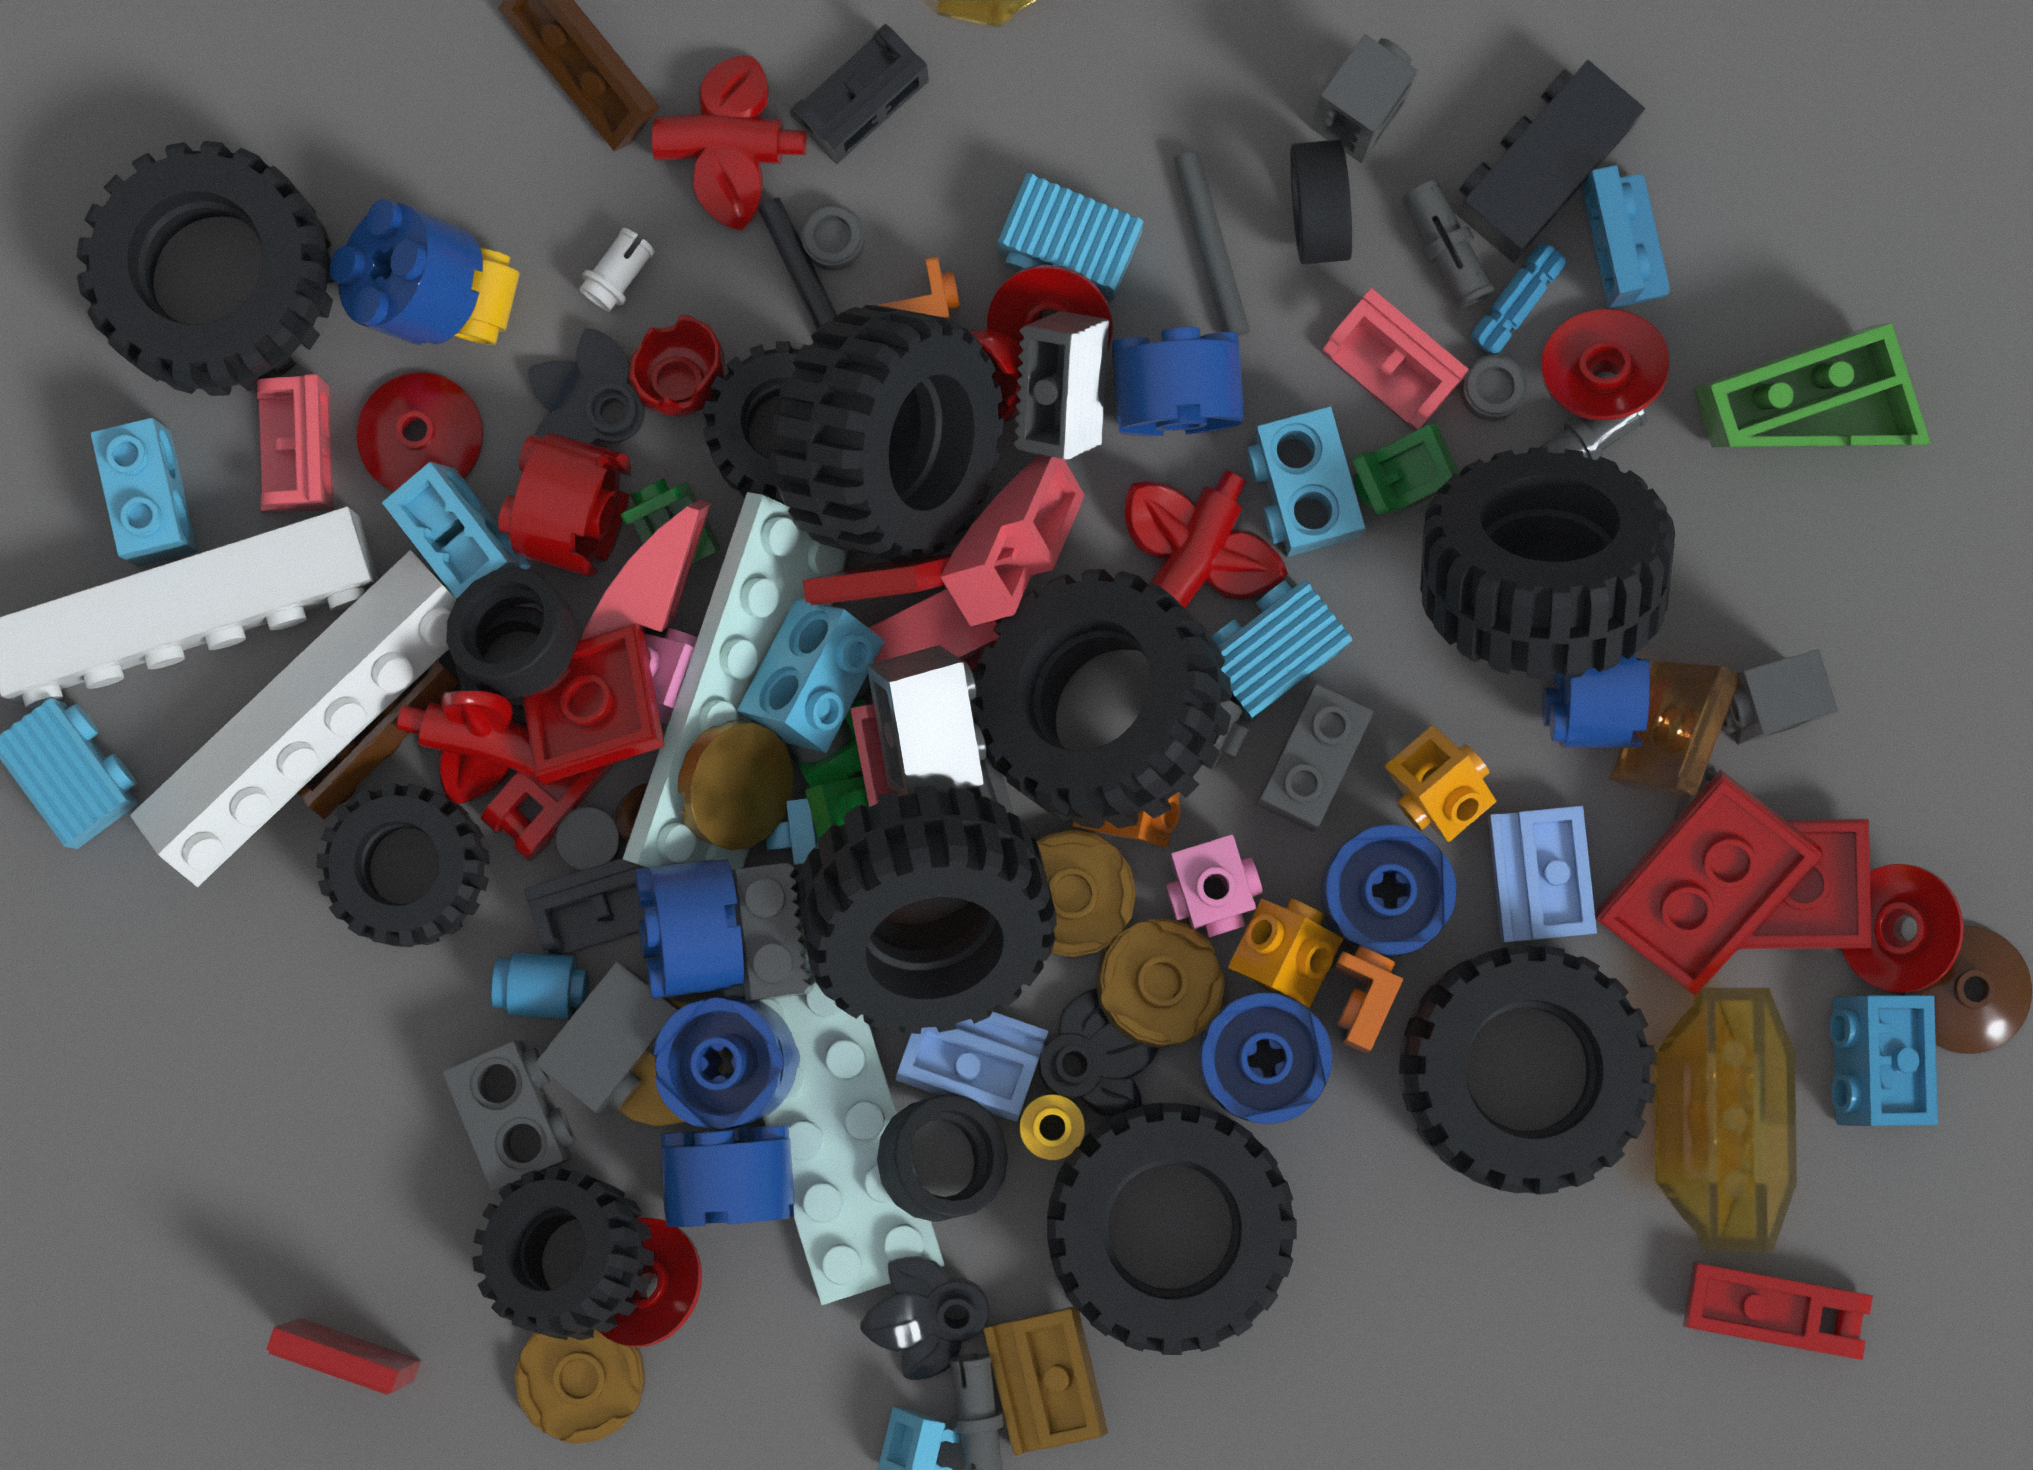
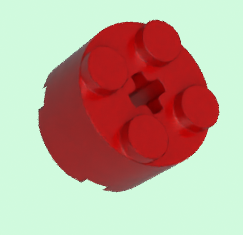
(566, 503)

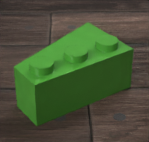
(1823, 395)

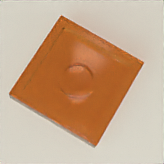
(1681, 729)

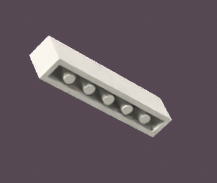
(184, 606)
(299, 721)

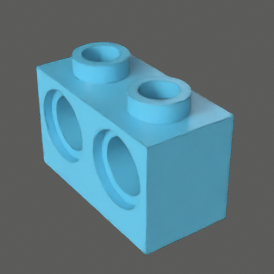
(1322, 480)
(144, 492)
(451, 527)
(811, 675)

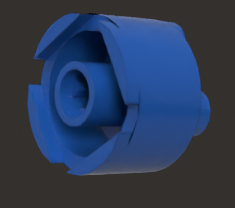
(408, 274)
(1178, 382)
(1599, 706)
(1412, 863)
(689, 928)
(689, 1062)
(1294, 1080)
(727, 1176)

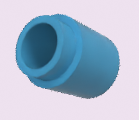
(539, 985)

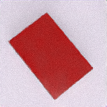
(1708, 882)

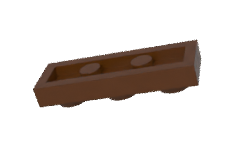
(584, 66)
(373, 745)

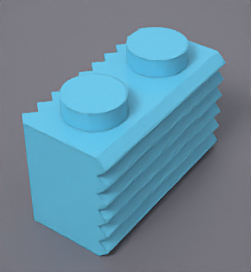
(1069, 231)
(1279, 646)
(66, 772)

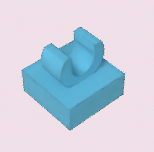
(797, 834)
(914, 1441)

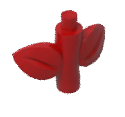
(728, 140)
(1201, 540)
(473, 740)

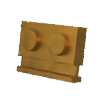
(1045, 1380)

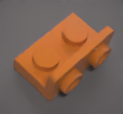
(1366, 1010)

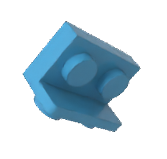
(1624, 237)
(1884, 1060)

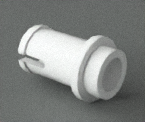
(615, 273)

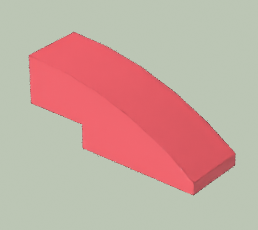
(1013, 540)
(654, 578)

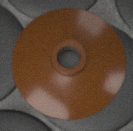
(2006, 997)

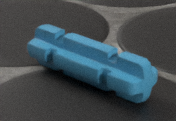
(1518, 299)

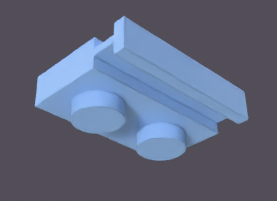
(1542, 874)
(976, 1061)

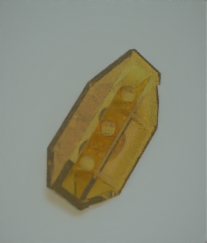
(1727, 1119)

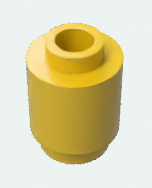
(495, 299)
(1048, 1105)

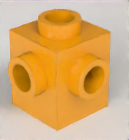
(1440, 784)
(1286, 950)

